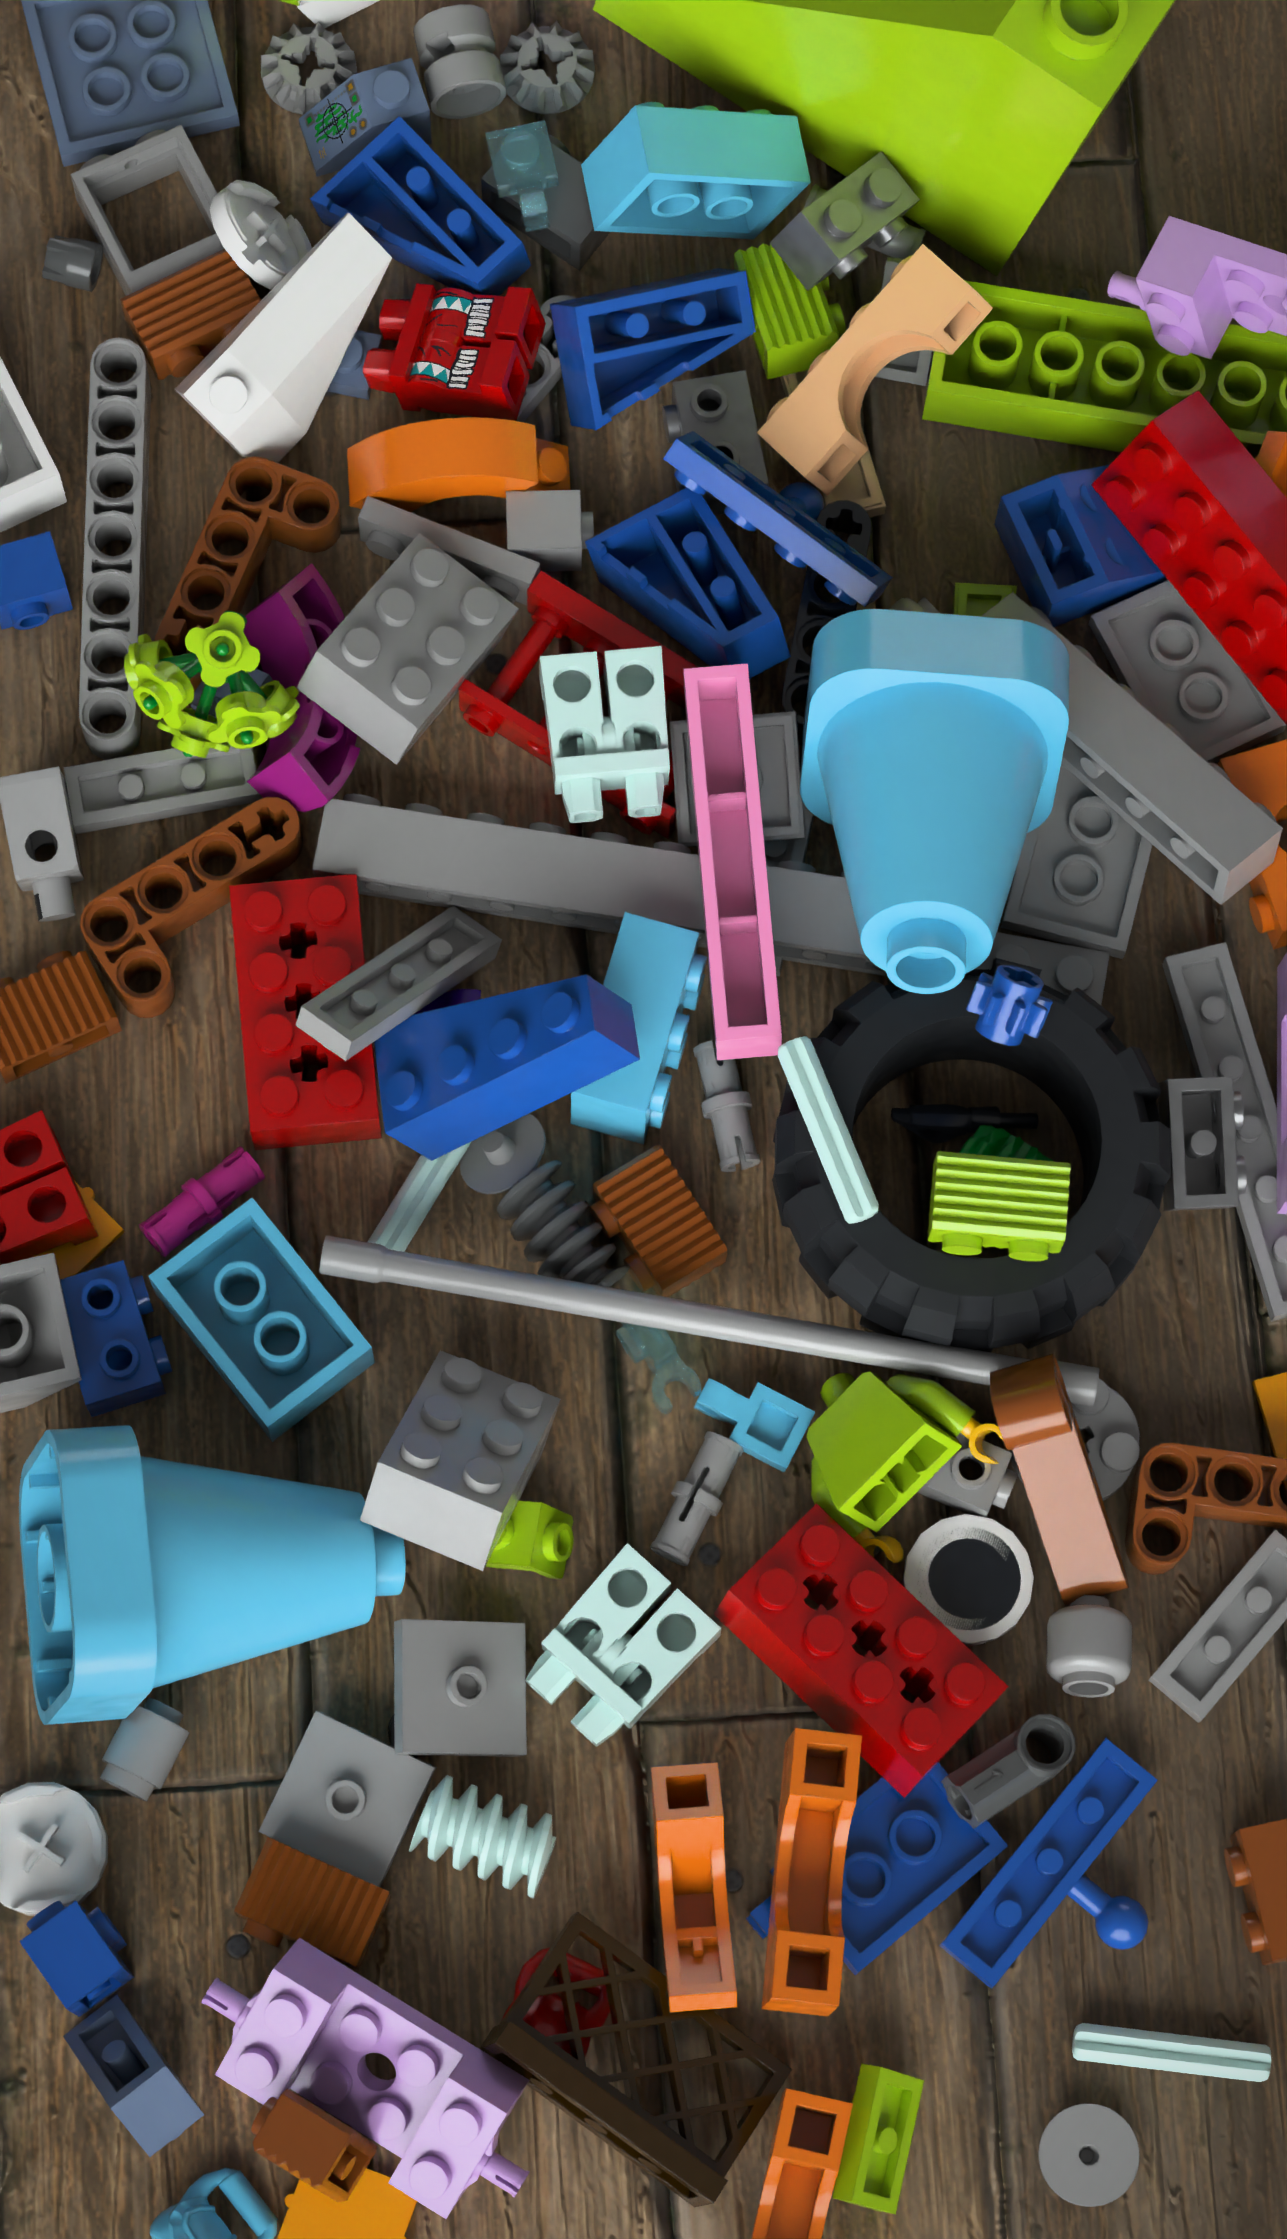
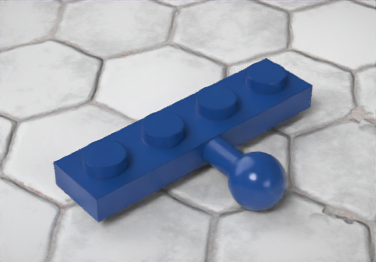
(783, 516)
(1053, 1865)

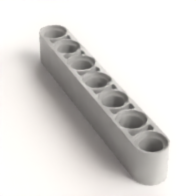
(112, 520)

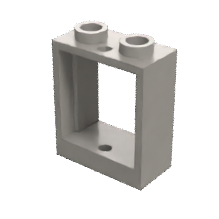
(147, 161)

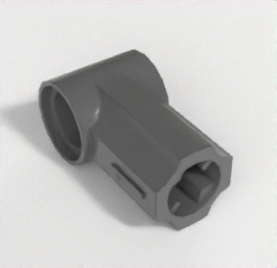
(1007, 1770)

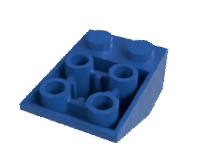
(1072, 547)

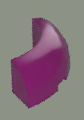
(317, 750)

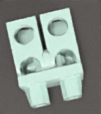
(611, 751)
(616, 1668)

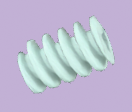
(485, 1835)

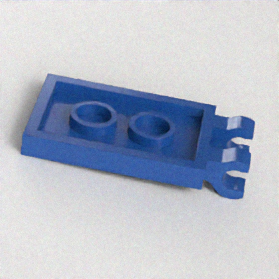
(900, 1864)

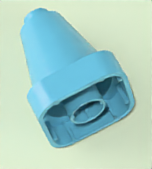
(932, 763)
(178, 1569)

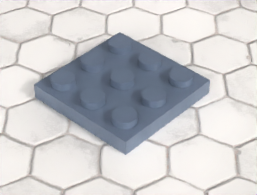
(128, 71)

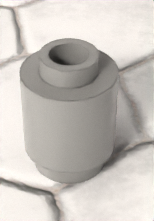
(144, 1749)

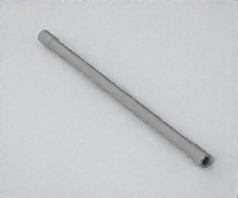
(379, 1264)

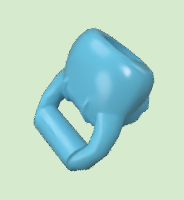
(197, 2218)

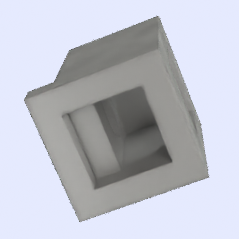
(977, 1495)

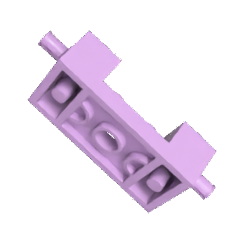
(1201, 282)
(313, 2036)

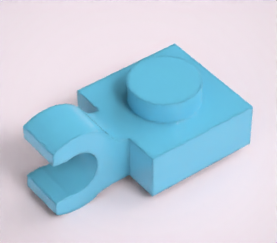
(765, 1424)

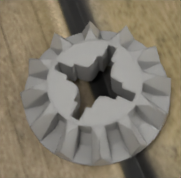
(283, 78)
(533, 88)

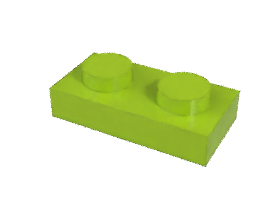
(878, 2138)

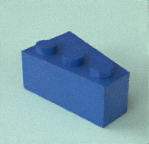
(423, 214)
(642, 336)
(690, 583)

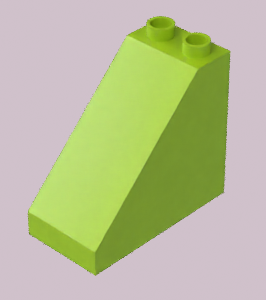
(959, 95)

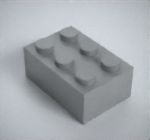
(407, 648)
(460, 1460)

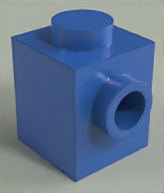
(31, 583)

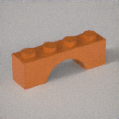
(808, 1872)
(801, 2166)

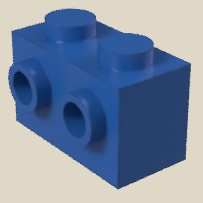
(111, 1339)
(77, 1954)

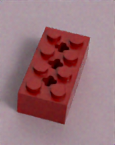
(273, 985)
(870, 1609)

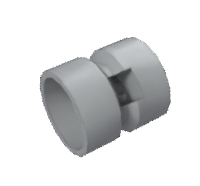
(459, 61)

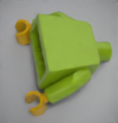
(882, 1447)

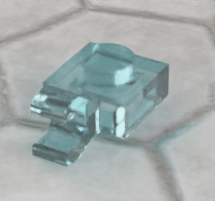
(524, 167)
(661, 1356)

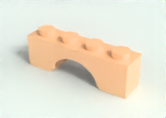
(916, 311)

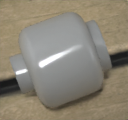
(1089, 1647)

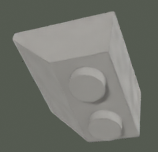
(34, 1333)

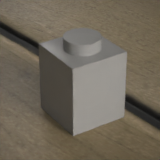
(548, 528)

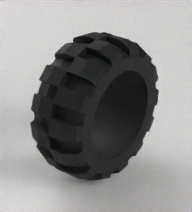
(981, 1301)

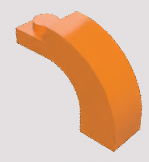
(454, 459)
(693, 1887)

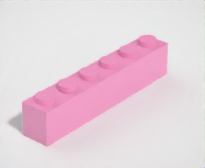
(732, 862)

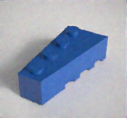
(498, 1058)

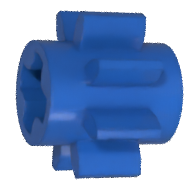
(1009, 1005)

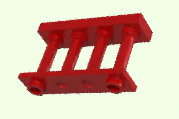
(557, 613)

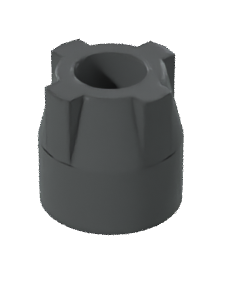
(73, 262)

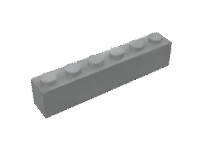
(1156, 778)

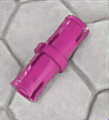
(202, 1201)

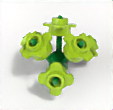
(220, 657)

